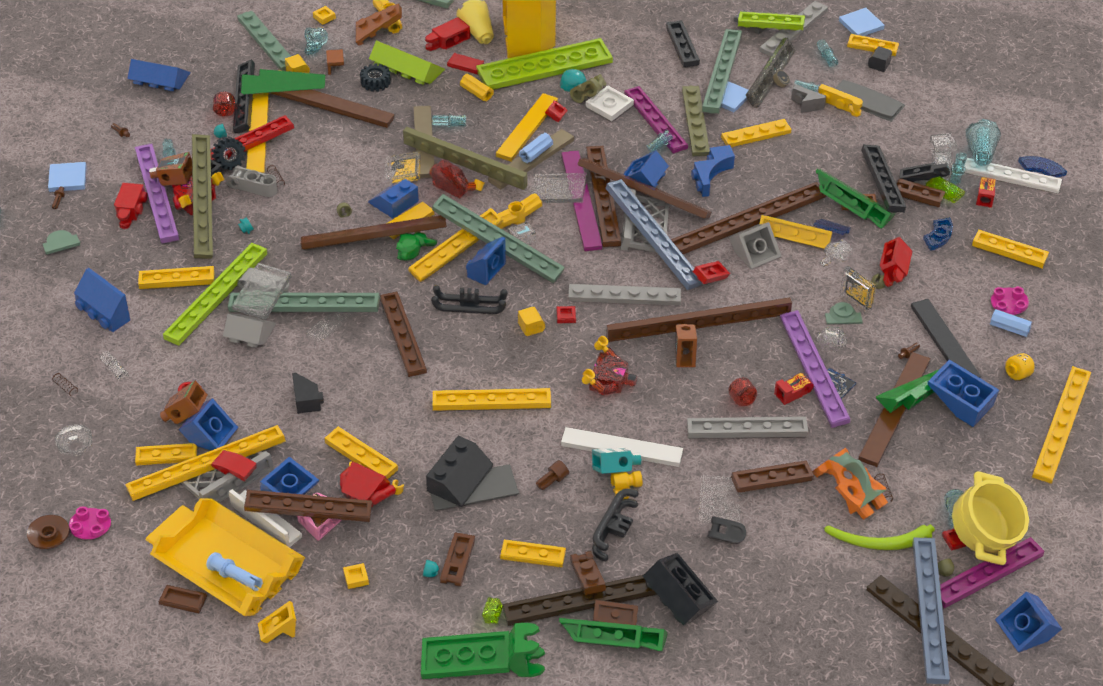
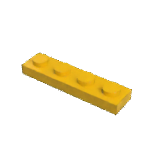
(756, 133)
(798, 232)
(1010, 249)
(176, 277)
(360, 452)

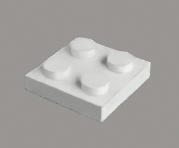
(609, 103)

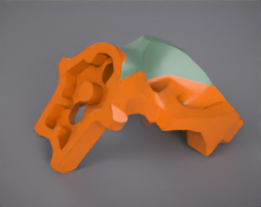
(861, 484)

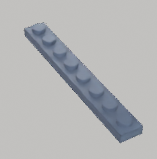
(653, 233)
(930, 611)

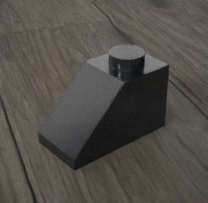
(306, 394)

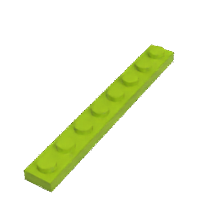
(214, 294)

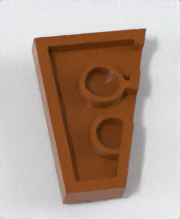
(370, 25)

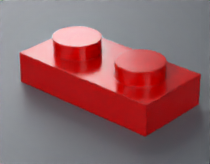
(711, 272)

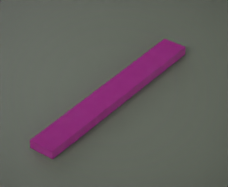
(583, 211)

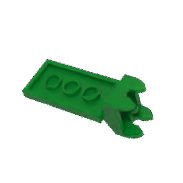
(482, 653)

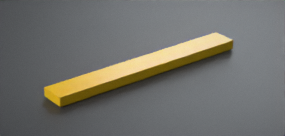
(259, 117)
(1061, 425)
(202, 463)

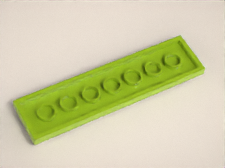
(544, 64)

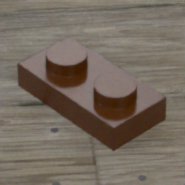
(615, 612)

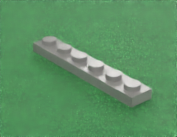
(811, 13)
(624, 294)
(747, 427)

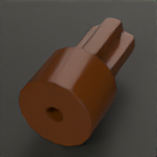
(556, 472)

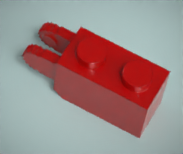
(448, 35)
(130, 203)
(895, 261)

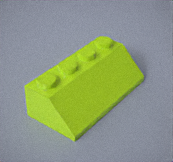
(406, 63)

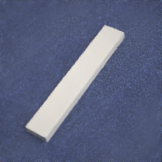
(1014, 176)
(649, 451)

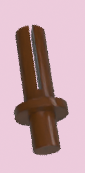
(122, 132)
(58, 195)
(906, 352)

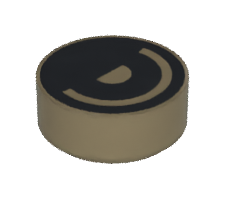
(781, 78)

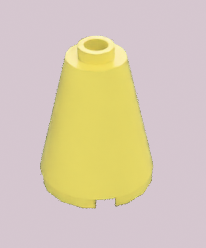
(477, 16)

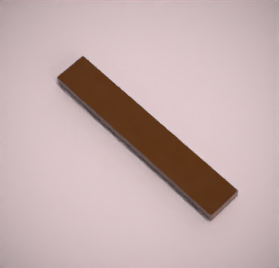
(403, 334)
(308, 505)

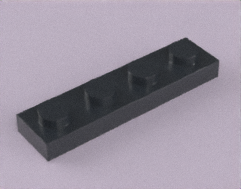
(682, 43)

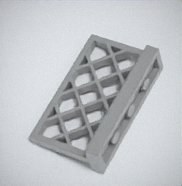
(629, 227)
(220, 489)

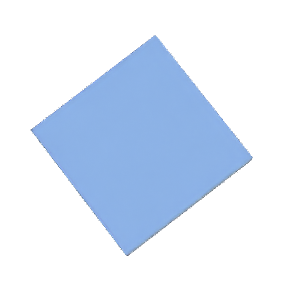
(861, 22)
(734, 97)
(68, 175)

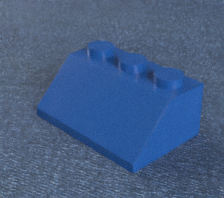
(157, 75)
(101, 301)

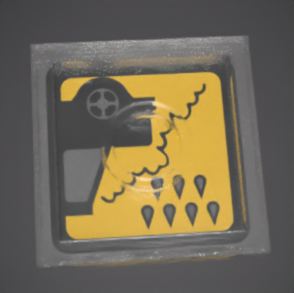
(402, 167)
(857, 289)

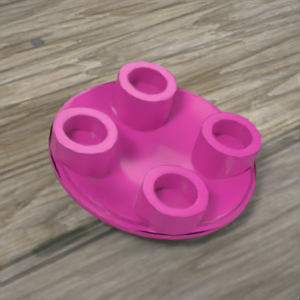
(1010, 300)
(89, 523)

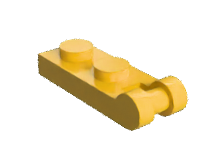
(841, 100)

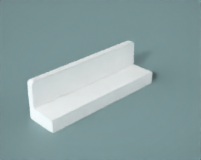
(268, 522)

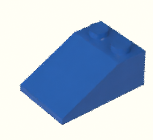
(963, 392)

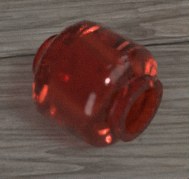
(224, 104)
(742, 391)

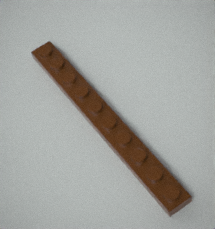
(748, 218)
(700, 319)

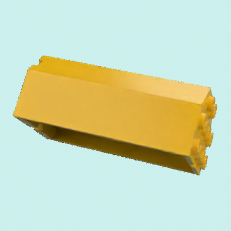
(529, 26)

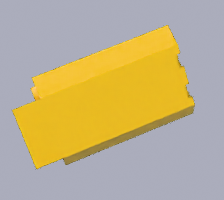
(191, 537)

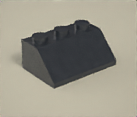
(458, 471)
(679, 588)

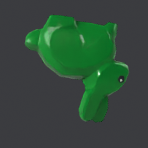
(410, 245)

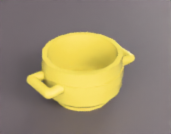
(990, 518)

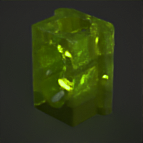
(492, 610)

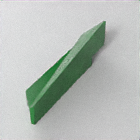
(280, 81)
(853, 200)
(907, 394)
(615, 634)

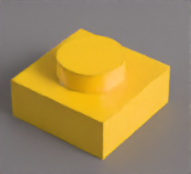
(324, 15)
(355, 576)

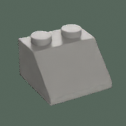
(756, 245)
(247, 329)

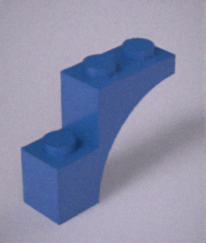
(718, 160)

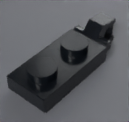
(924, 172)

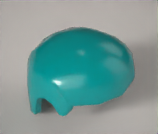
(571, 78)

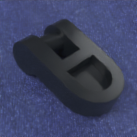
(734, 533)

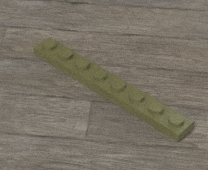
(465, 158)
(202, 197)

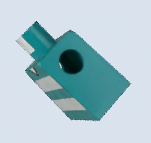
(608, 460)

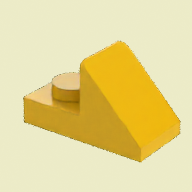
(278, 622)

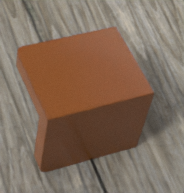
(334, 58)

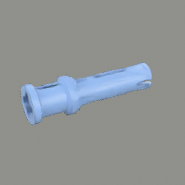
(227, 568)

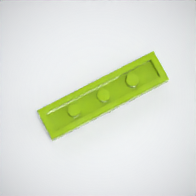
(770, 20)

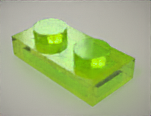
(952, 192)

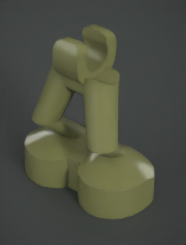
(588, 88)

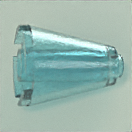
(983, 141)

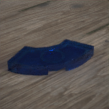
(1042, 165)
(940, 235)

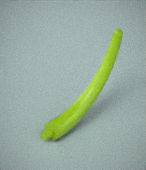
(888, 543)

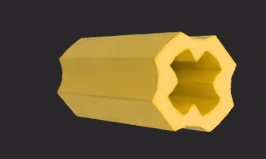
(476, 87)

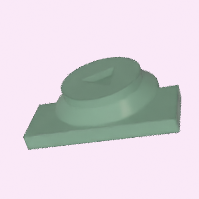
(59, 241)
(843, 314)

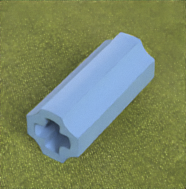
(536, 148)
(1010, 323)

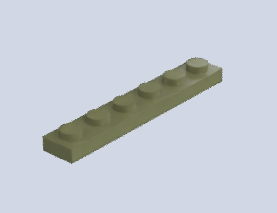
(695, 121)

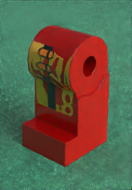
(986, 189)
(793, 388)

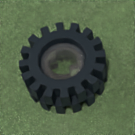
(375, 77)
(236, 149)

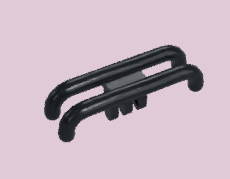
(469, 302)
(614, 522)

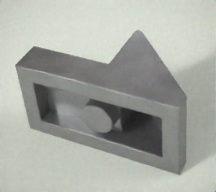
(809, 99)

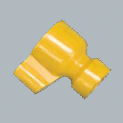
(623, 480)

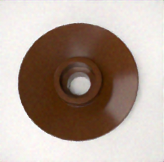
(46, 525)

